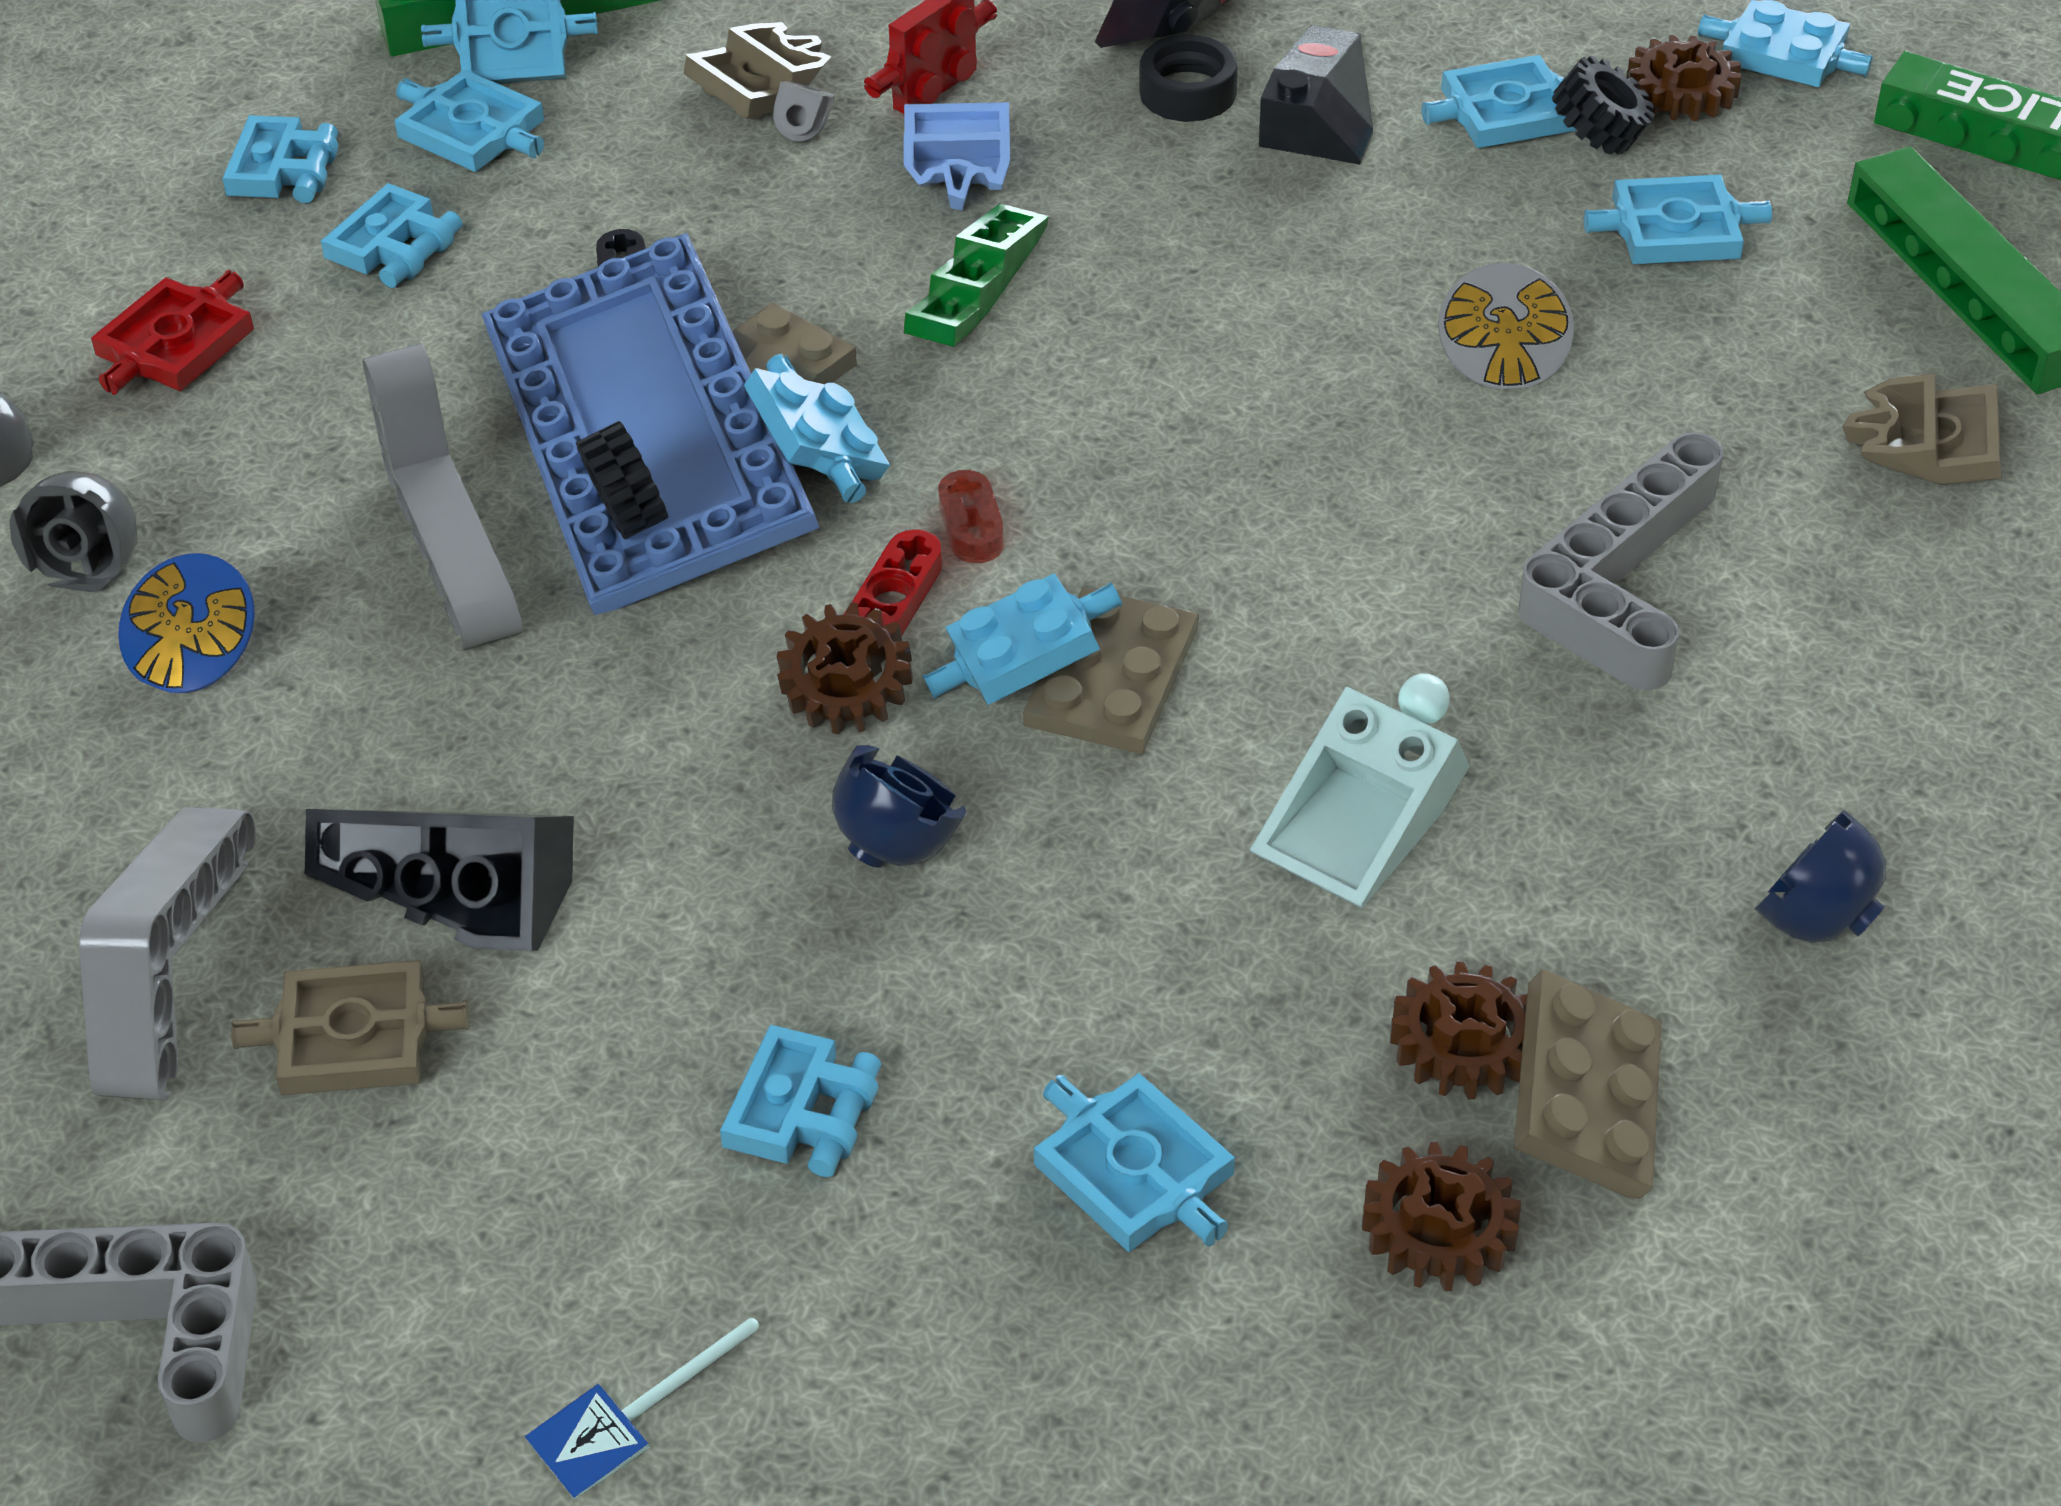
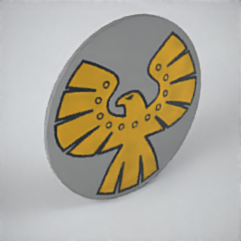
(1506, 326)

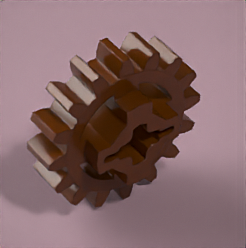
(1686, 76)
(843, 673)
(1465, 1027)
(1439, 1216)

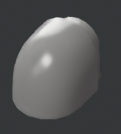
(801, 110)

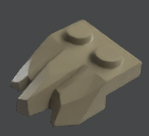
(754, 64)
(811, 350)
(1930, 432)

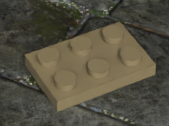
(1124, 685)
(1589, 1085)

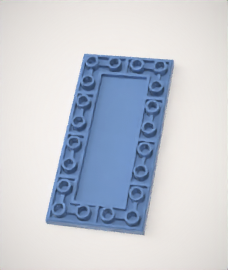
(656, 353)

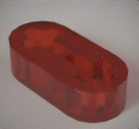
(981, 514)

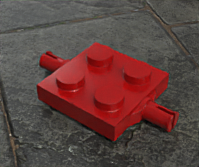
(930, 50)
(172, 333)

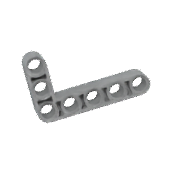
(435, 499)
(1573, 577)
(136, 933)
(175, 1271)

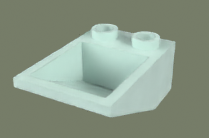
(1358, 799)

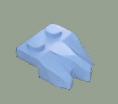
(957, 146)

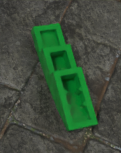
(973, 280)

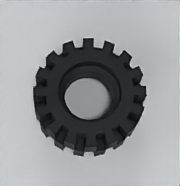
(1603, 105)
(622, 480)

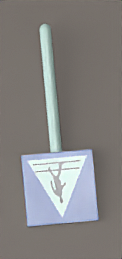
(597, 1438)

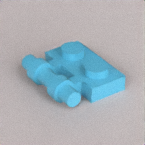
(266, 159)
(382, 226)
(781, 1091)

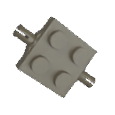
(350, 1027)

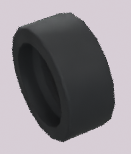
(1188, 100)

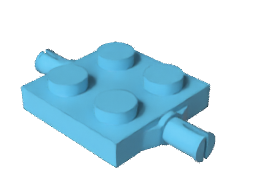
(511, 37)
(1787, 42)
(1500, 101)
(469, 119)
(1677, 219)
(817, 426)
(1021, 638)
(1134, 1161)

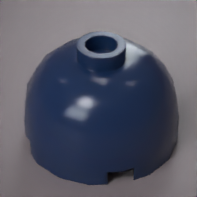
(893, 810)
(1829, 885)

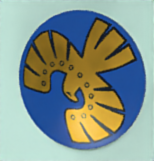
(186, 623)

